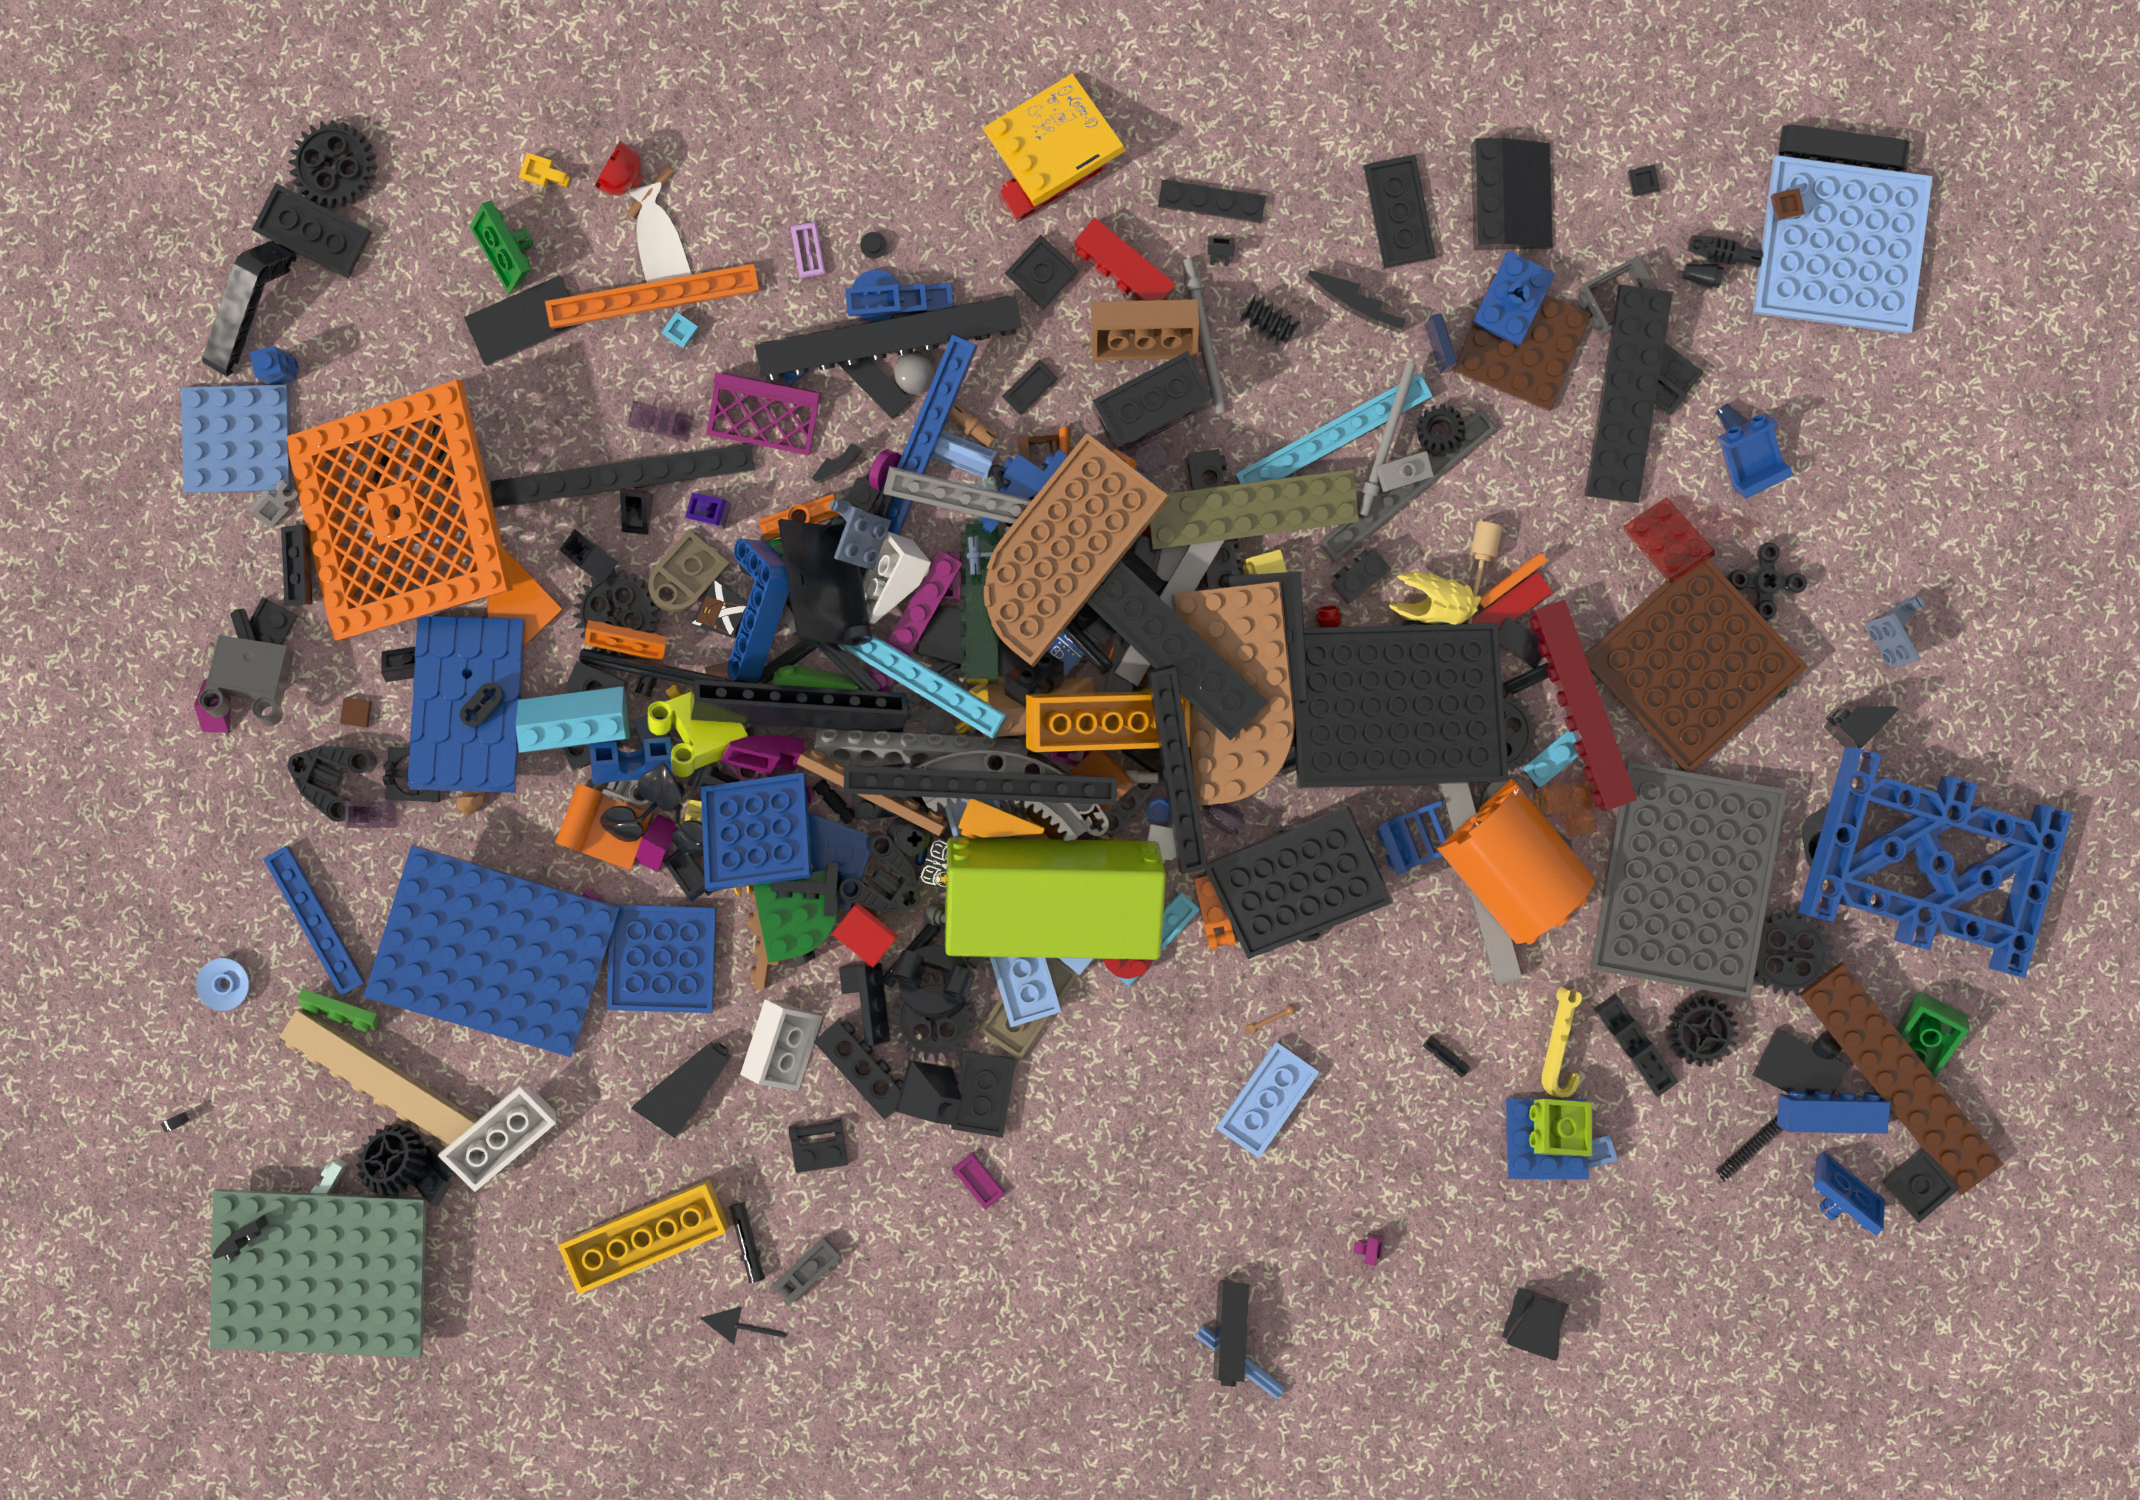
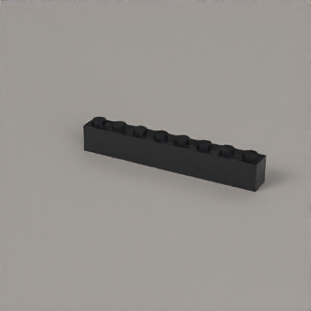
(798, 706)

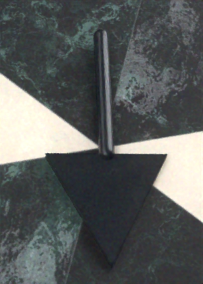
(727, 1323)

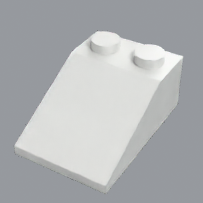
(895, 575)

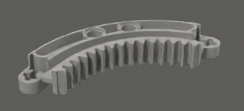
(1063, 813)

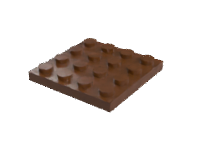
(1537, 365)

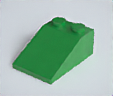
(1933, 1030)

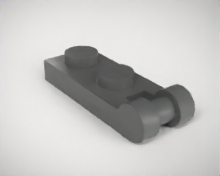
(806, 1270)

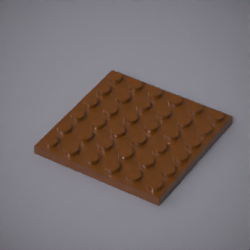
(1694, 663)

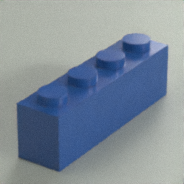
(1833, 1113)

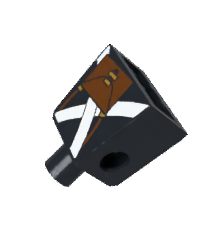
(720, 610)

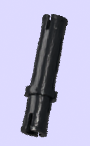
(749, 1252)

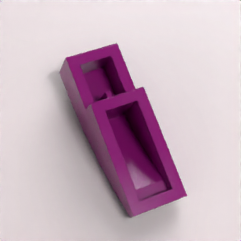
(764, 752)

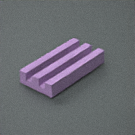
(804, 228)

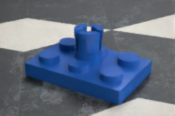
(1513, 298)
(1847, 1195)

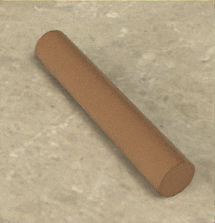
(663, 177)

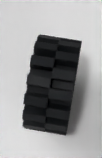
(1436, 416)

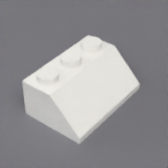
(781, 1045)

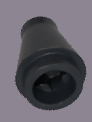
(1704, 274)

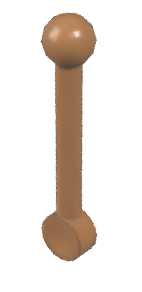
(1250, 1028)

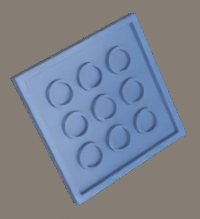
(235, 438)

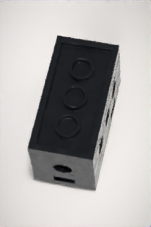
(1152, 402)

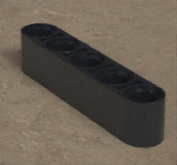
(1844, 146)

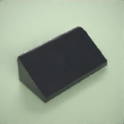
(398, 667)

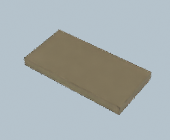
(1019, 1038)

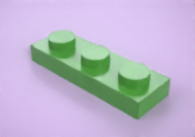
(338, 1011)

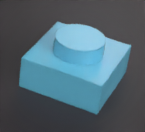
(680, 330)

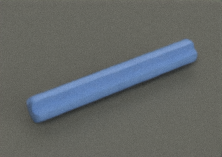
(1252, 1371)

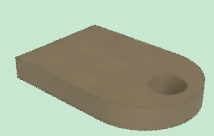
(687, 572)

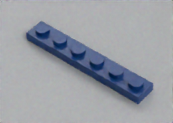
(314, 920)

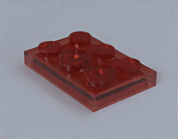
(1668, 540)

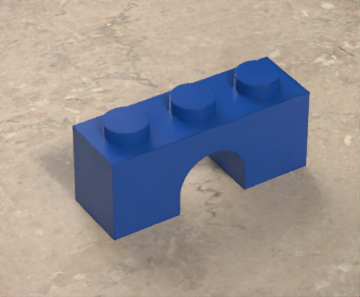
(613, 765)

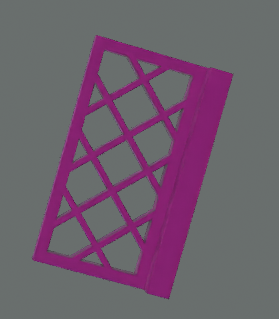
(767, 390)

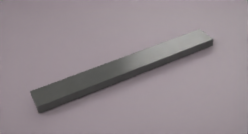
(1387, 503)

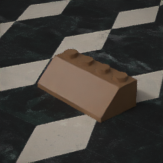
(1016, 720)

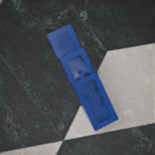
(897, 299)

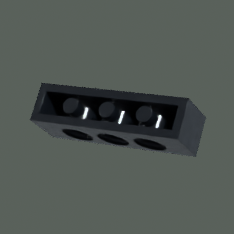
(829, 1043)

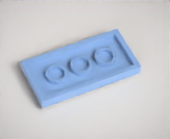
(1267, 1099)

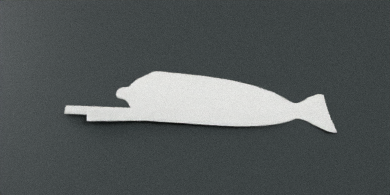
(658, 239)

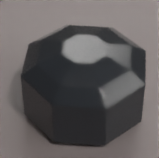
(1826, 1046)

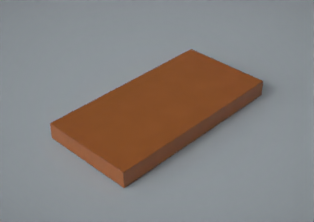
(1094, 764)

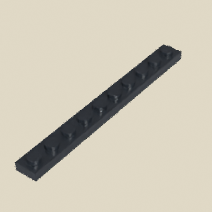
(622, 475)

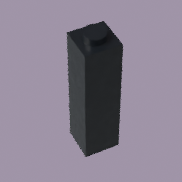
(1231, 1333)

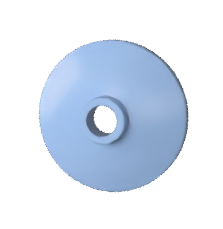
(210, 986)

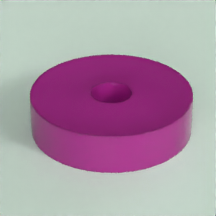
(880, 467)

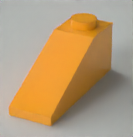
(989, 821)

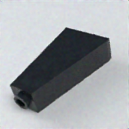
(680, 1094)

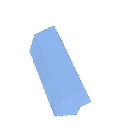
(964, 454)

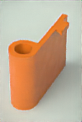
(585, 834)

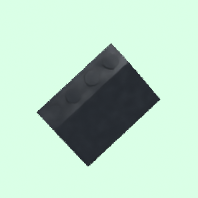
(1511, 194)

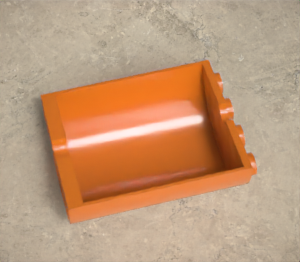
(1518, 865)

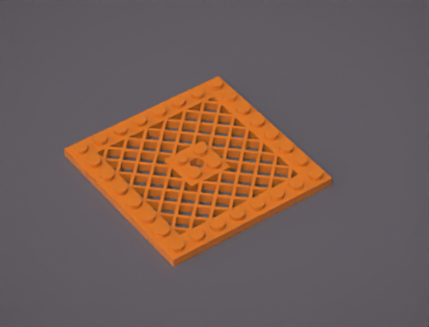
(308, 456)

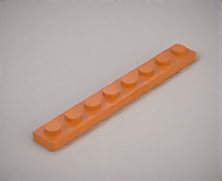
(652, 296)

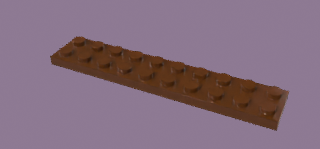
(1900, 1077)

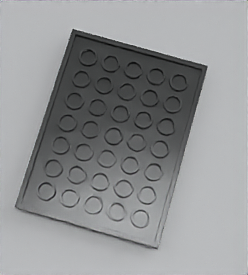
(1689, 880)

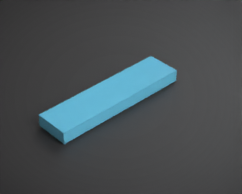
(1175, 918)

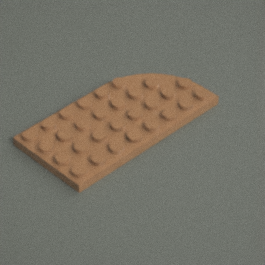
(1066, 546)
(1250, 635)

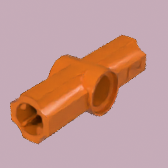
(816, 511)

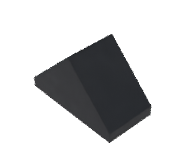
(635, 510)

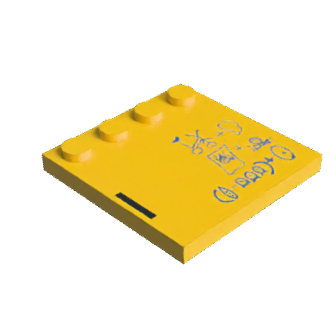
(1053, 139)

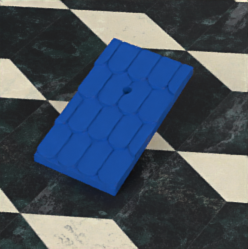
(450, 666)

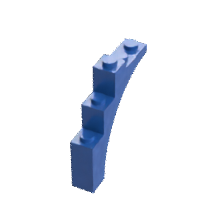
(1028, 479)

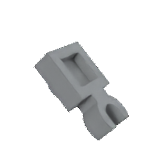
(272, 506)

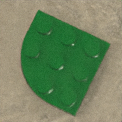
(792, 924)

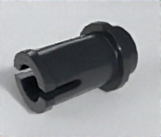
(646, 685)

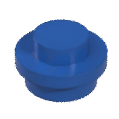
(1158, 810)

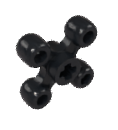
(1777, 581)

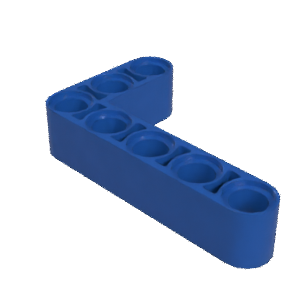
(762, 609)

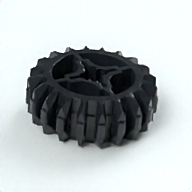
(1723, 1040)
(386, 1154)

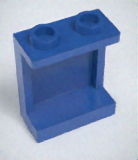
(1754, 456)

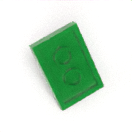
(502, 246)

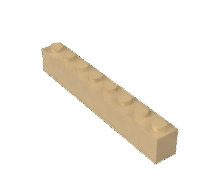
(376, 1077)

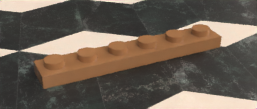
(907, 808)

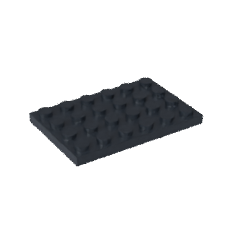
(1298, 882)

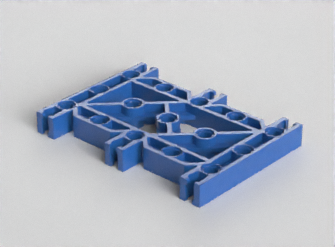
(2025, 857)

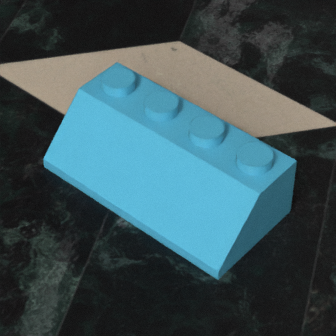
(572, 719)

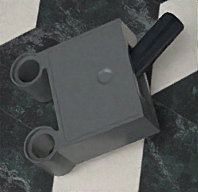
(248, 671)

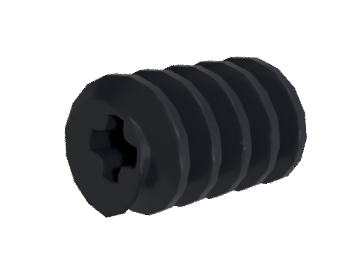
(1269, 320)
(908, 836)

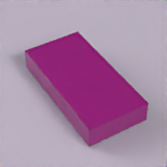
(978, 1180)

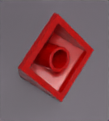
(865, 935)

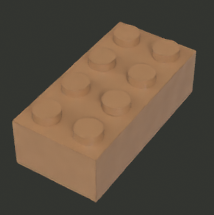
(1144, 329)

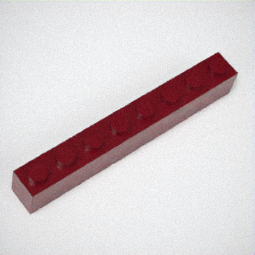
(1582, 705)

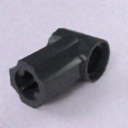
(709, 776)

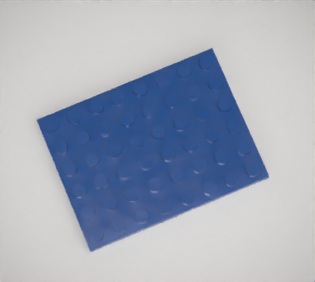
(491, 951)

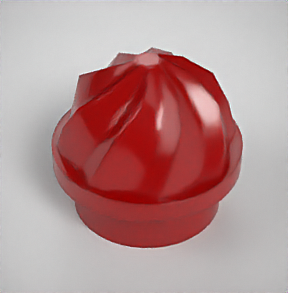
(1329, 616)

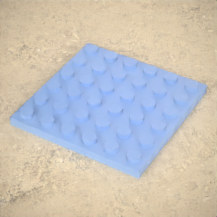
(1851, 252)

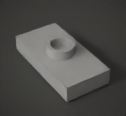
(1404, 471)

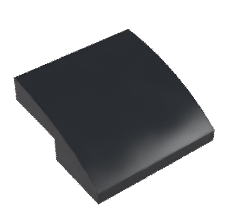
(1675, 379)

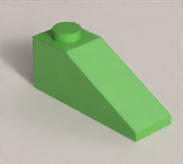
(812, 677)

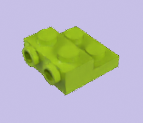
(1561, 1127)

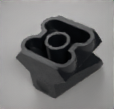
(1535, 1323)

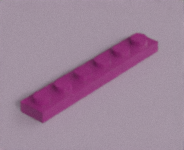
(920, 610)

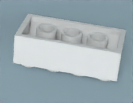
(499, 1137)

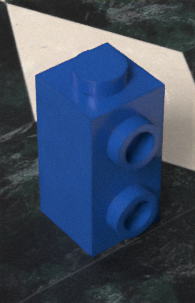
(274, 365)

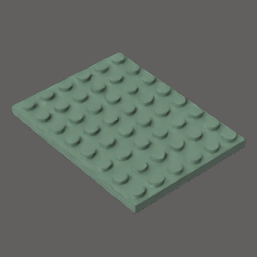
(321, 1274)

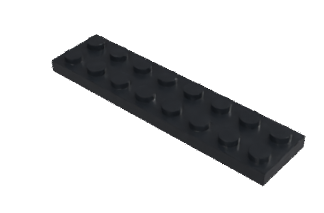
(1628, 393)
(1167, 640)

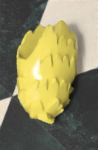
(1446, 600)

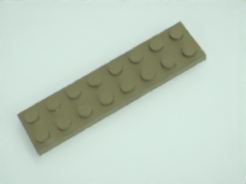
(1255, 509)

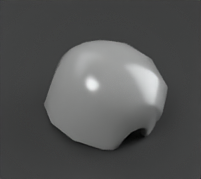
(914, 373)

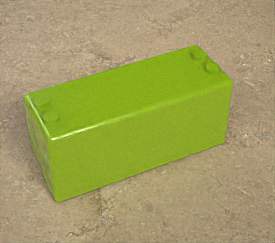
(1054, 898)

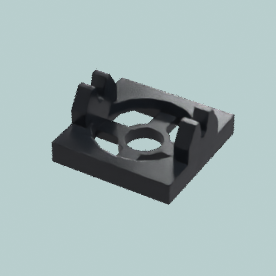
(393, 791)

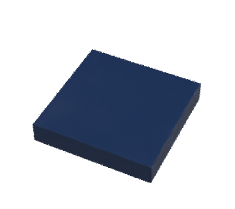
(1440, 343)

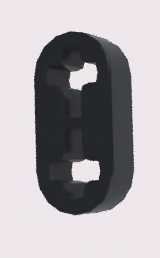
(477, 701)

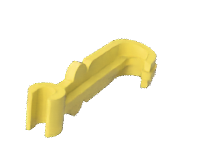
(1558, 1045)

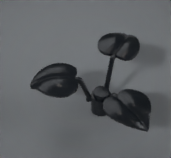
(662, 789)

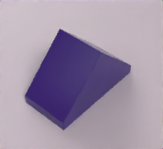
(708, 510)

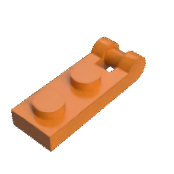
(1213, 914)

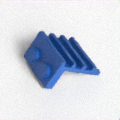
(1400, 842)

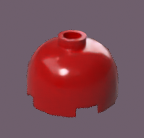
(620, 171)

